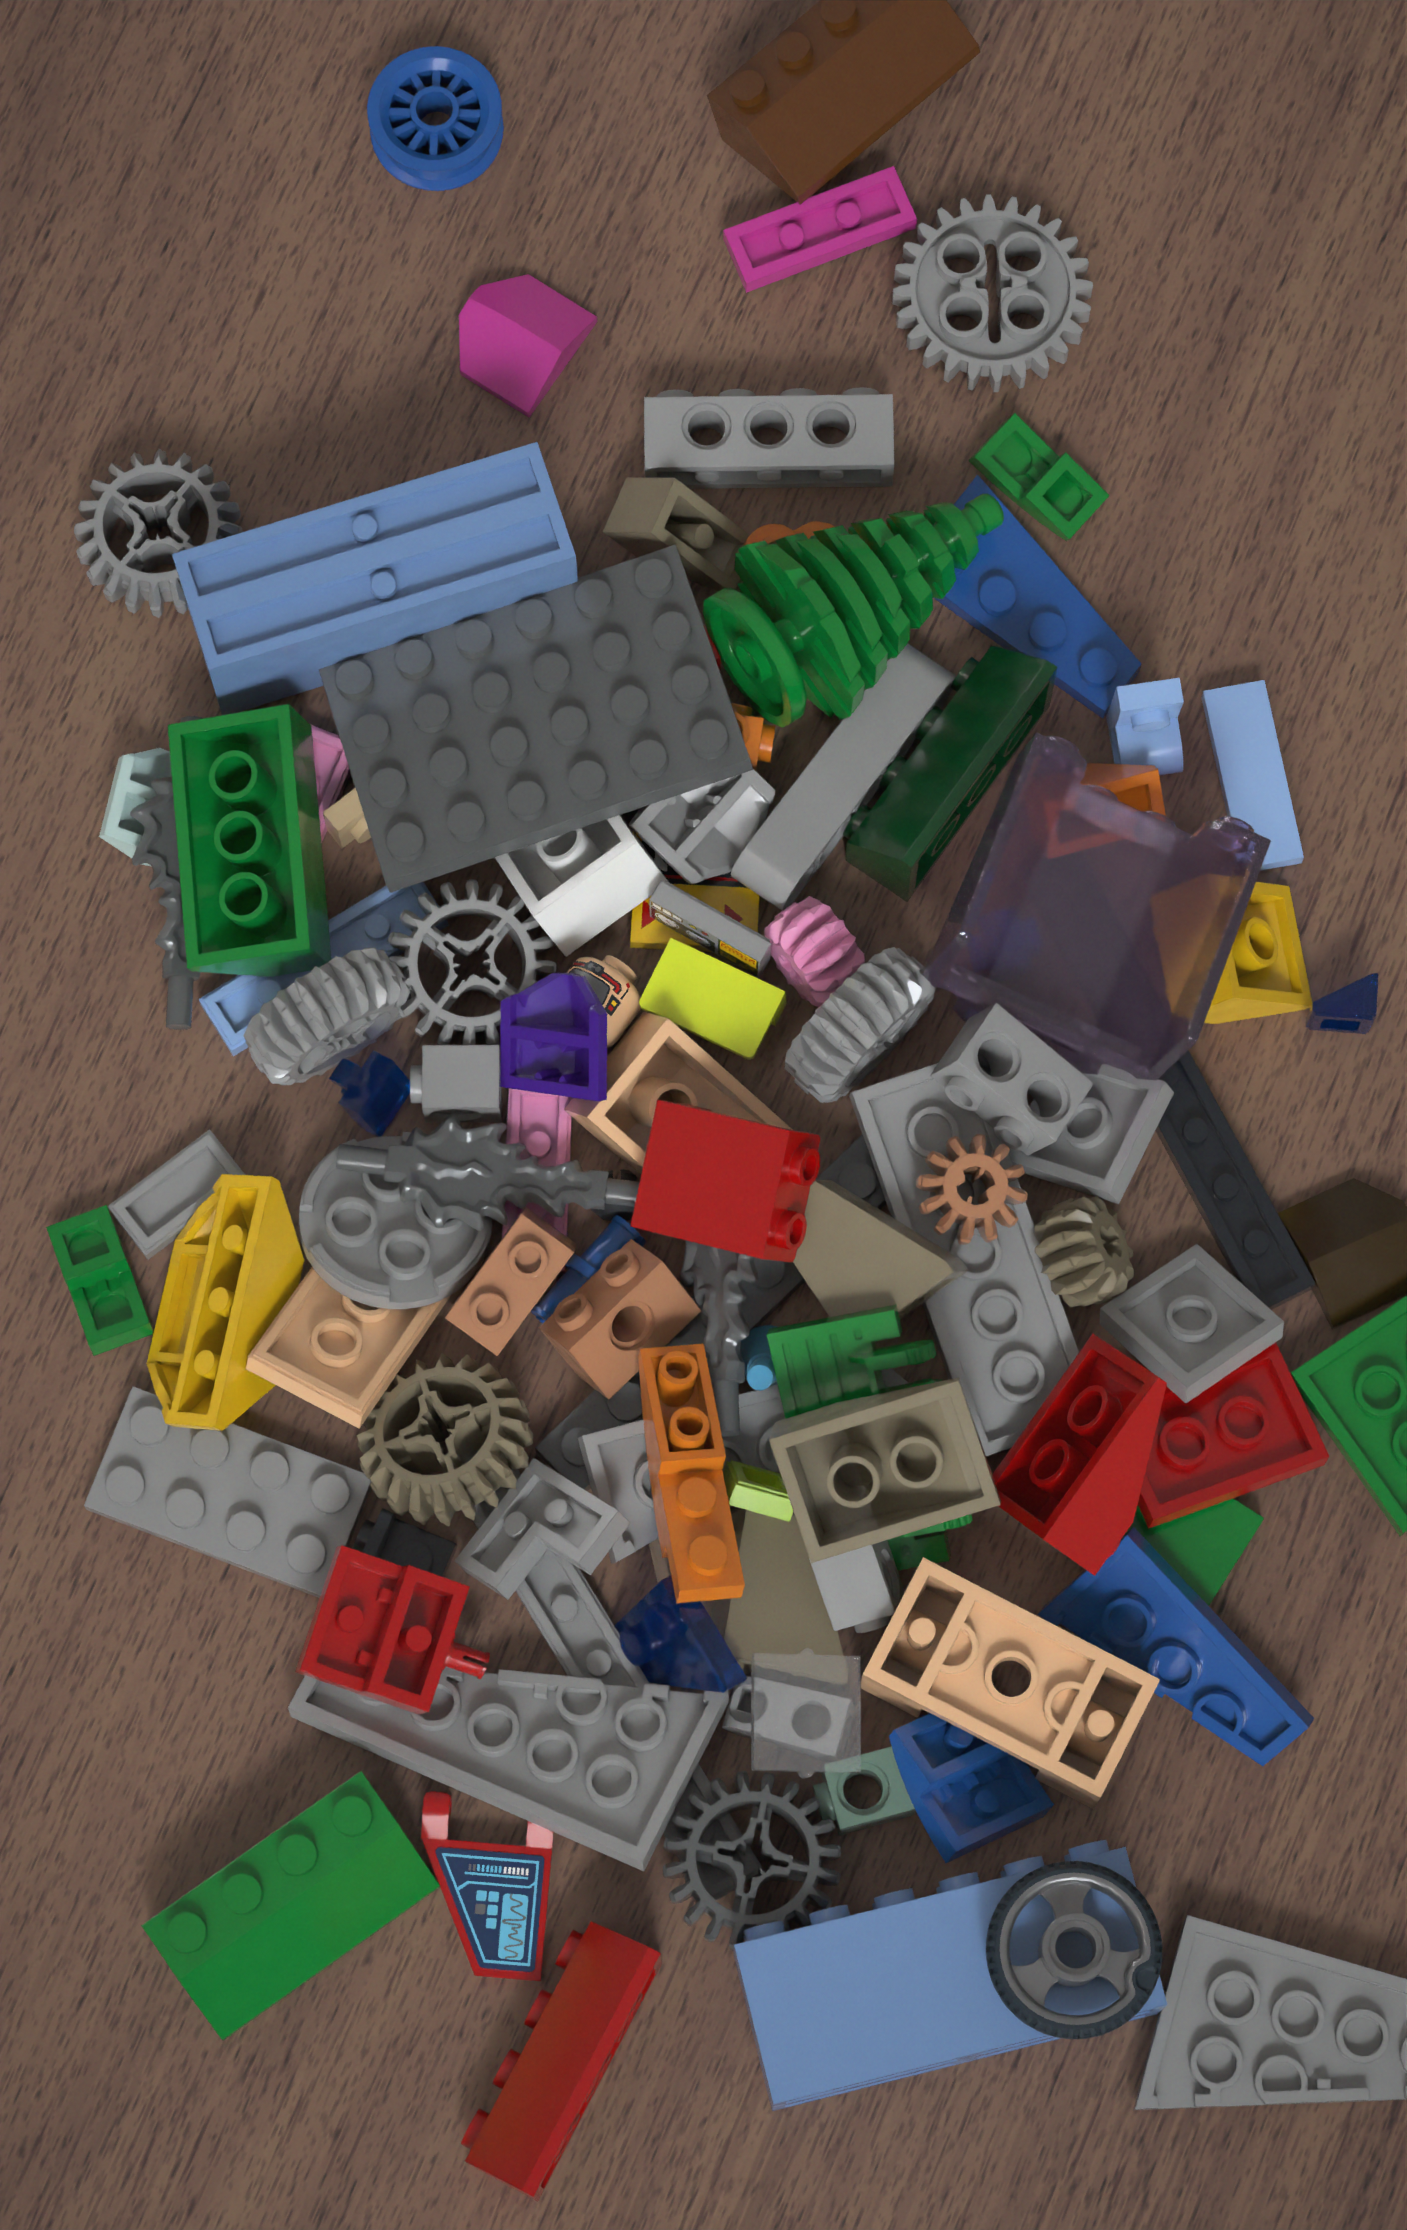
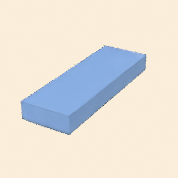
(1253, 767)

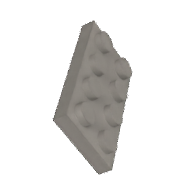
(229, 1494)

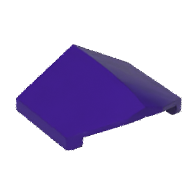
(555, 1039)

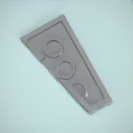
(620, 1470)

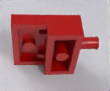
(387, 1631)

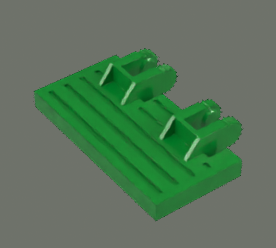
(839, 1362)

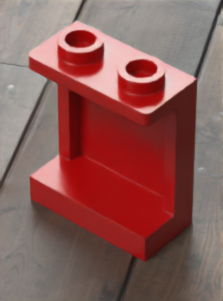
(726, 1181)

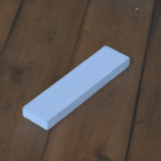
(356, 928)

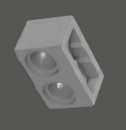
(1018, 1066)

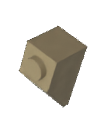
(667, 513)

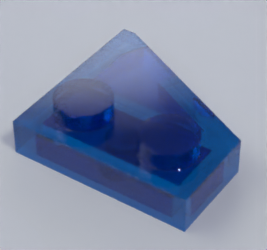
(677, 1643)

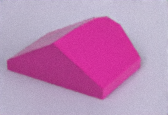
(519, 339)

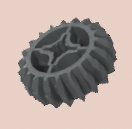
(721, 1857)

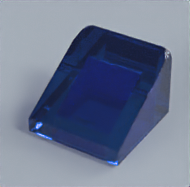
(1347, 1009)

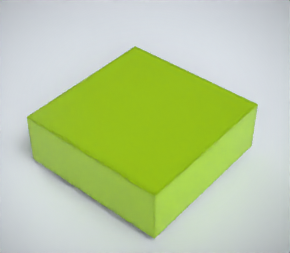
(757, 1490)

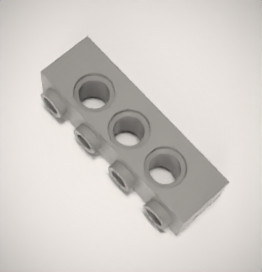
(795, 462)

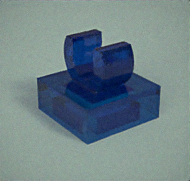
(371, 1092)

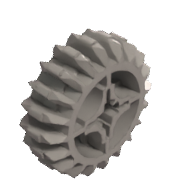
(122, 500)
(447, 946)
(326, 1016)
(859, 1025)

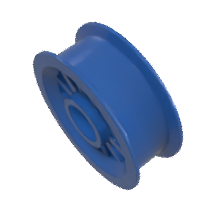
(410, 73)

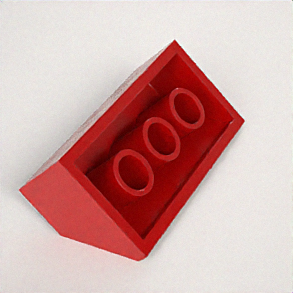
(563, 2059)

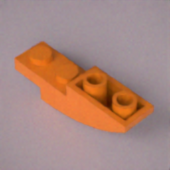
(687, 1474)

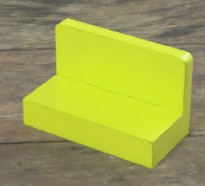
(712, 999)

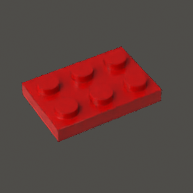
(1229, 1440)

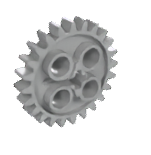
(936, 294)

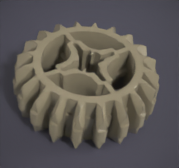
(481, 1445)

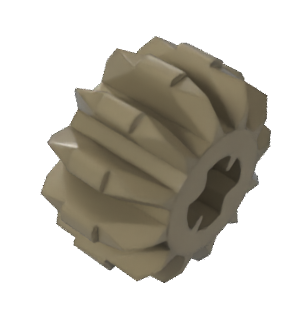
(1084, 1251)

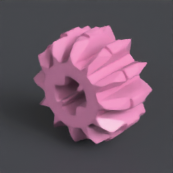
(813, 949)

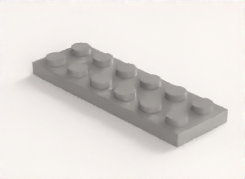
(1000, 1319)

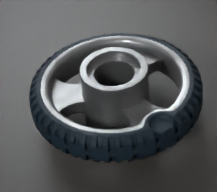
(1131, 1972)

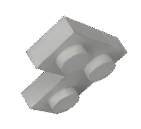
(538, 1516)

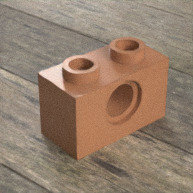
(511, 1281)
(650, 1314)

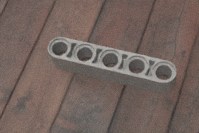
(841, 778)

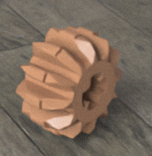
(952, 1174)

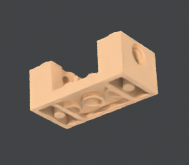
(942, 1661)

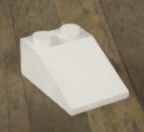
(583, 879)

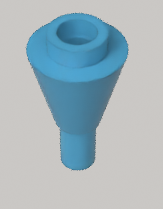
(758, 1359)

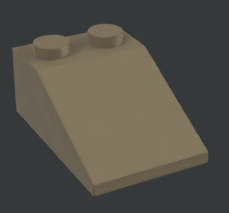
(882, 1467)

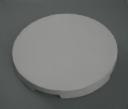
(377, 1245)

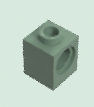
(892, 1806)

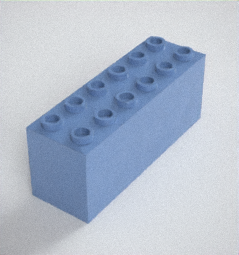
(372, 573)
(911, 1982)

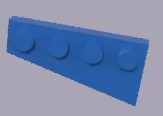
(1034, 609)
(1162, 1626)

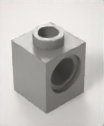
(458, 1082)
(860, 1587)

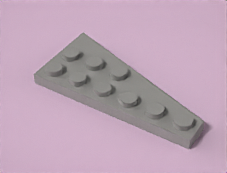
(574, 1760)
(1272, 2026)

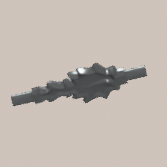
(160, 850)
(474, 1175)
(719, 1287)

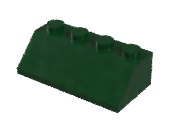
(950, 768)

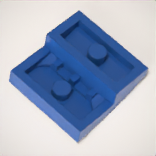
(964, 1786)

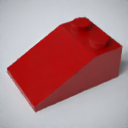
(1085, 1455)

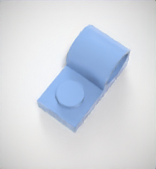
(1146, 725)

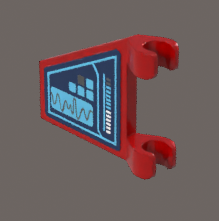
(492, 1893)

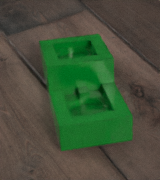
(1037, 479)
(100, 1280)

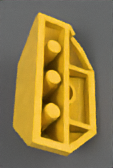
(219, 1297)

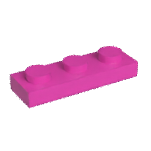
(820, 229)

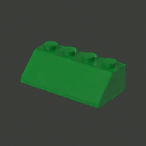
(249, 843)
(291, 1906)

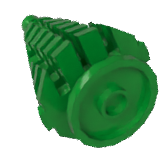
(836, 606)

